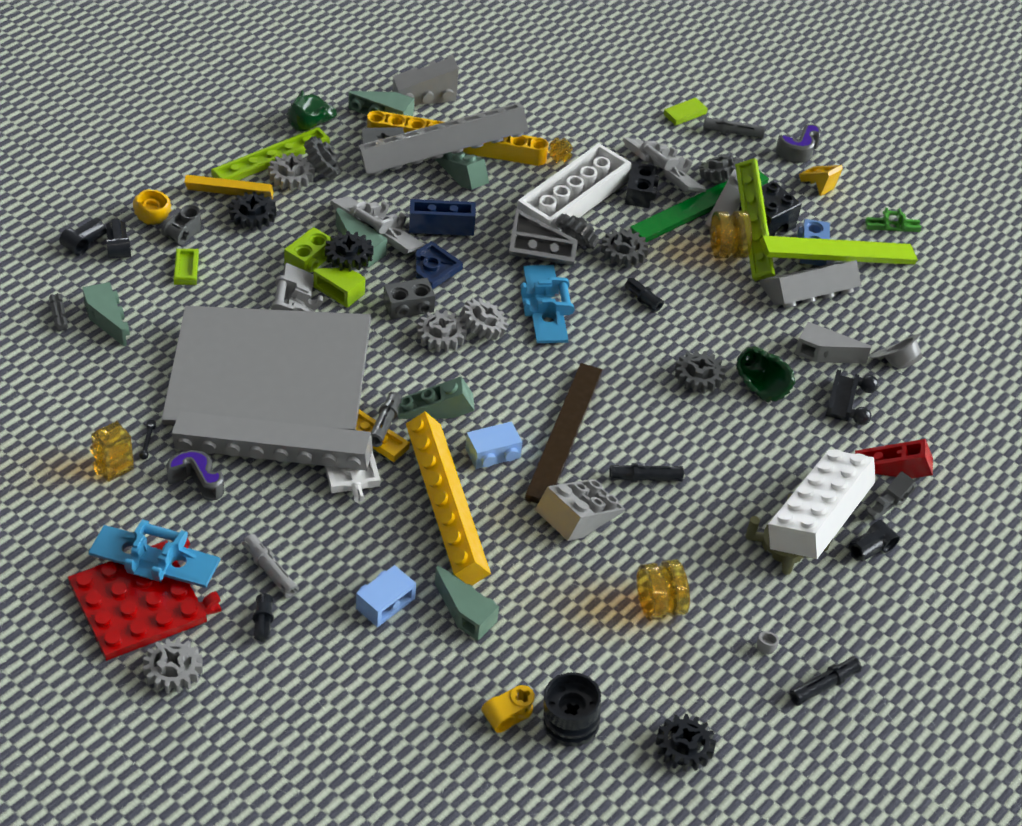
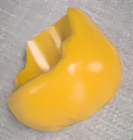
(151, 206)

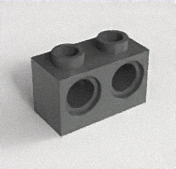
(409, 298)

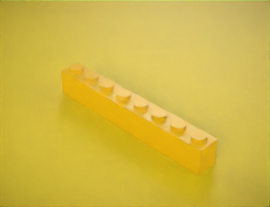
(448, 499)

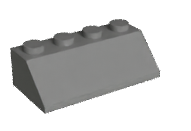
(811, 283)

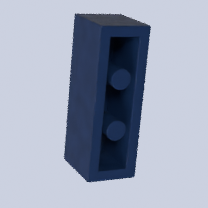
(442, 217)

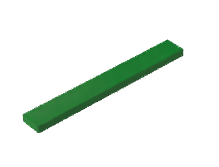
(682, 212)

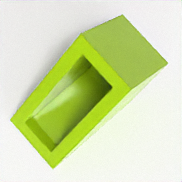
(339, 285)

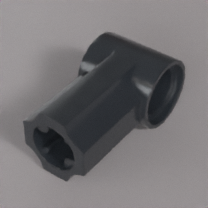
(80, 239)
(117, 243)
(877, 538)

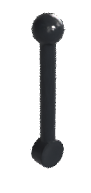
(151, 425)

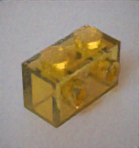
(112, 451)

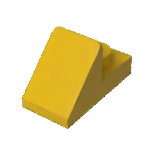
(823, 176)

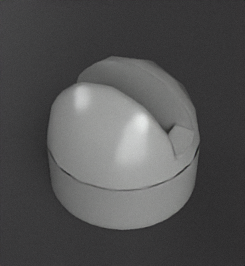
(767, 642)

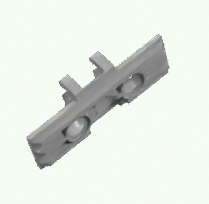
(666, 158)
(388, 226)
(297, 288)

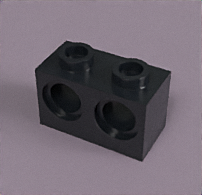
(641, 184)

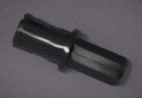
(644, 294)
(263, 617)

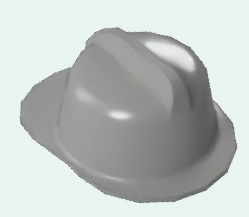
(901, 354)

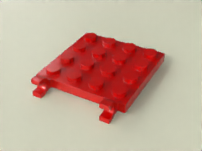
(135, 610)

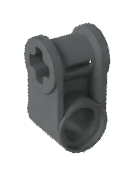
(184, 224)

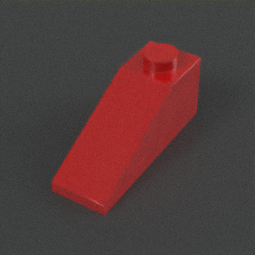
(909, 457)

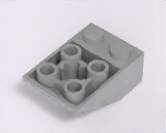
(578, 508)

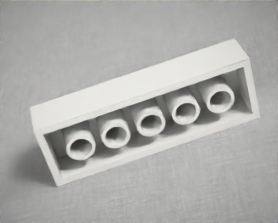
(577, 186)
(822, 503)

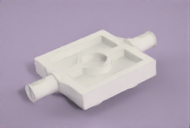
(353, 480)

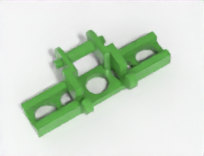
(907, 225)

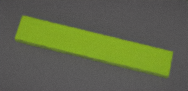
(261, 159)
(752, 202)

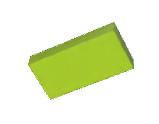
(685, 111)
(186, 266)

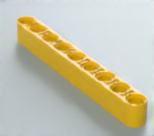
(515, 149)

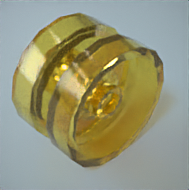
(730, 234)
(663, 589)

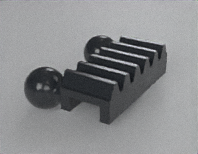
(843, 396)

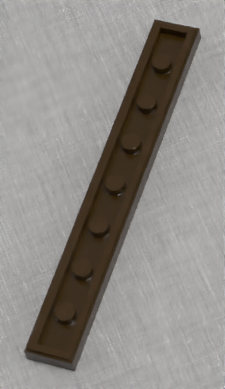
(564, 431)

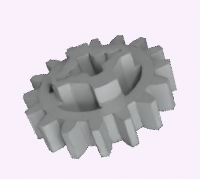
(291, 171)
(484, 319)
(441, 331)
(172, 663)

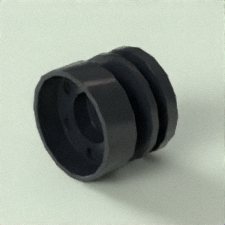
(572, 709)

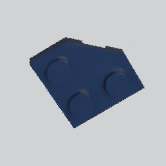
(436, 264)

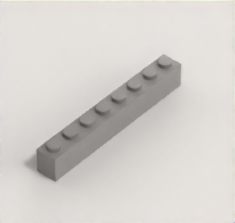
(443, 138)
(272, 440)

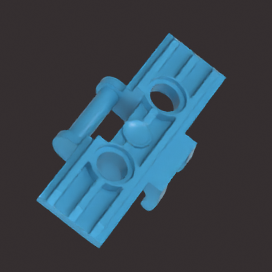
(538, 302)
(154, 562)

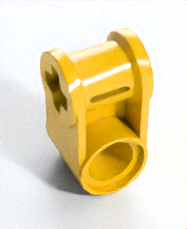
(507, 709)

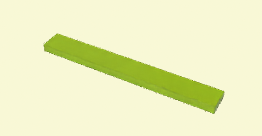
(838, 250)

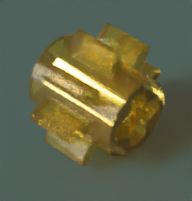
(560, 150)

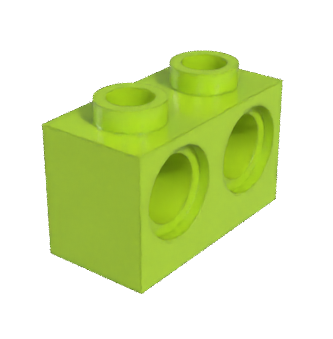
(307, 250)

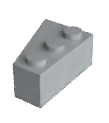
(431, 83)
(541, 242)

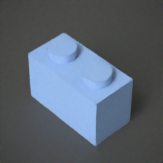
(493, 445)
(385, 595)

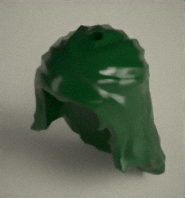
(309, 112)
(765, 374)

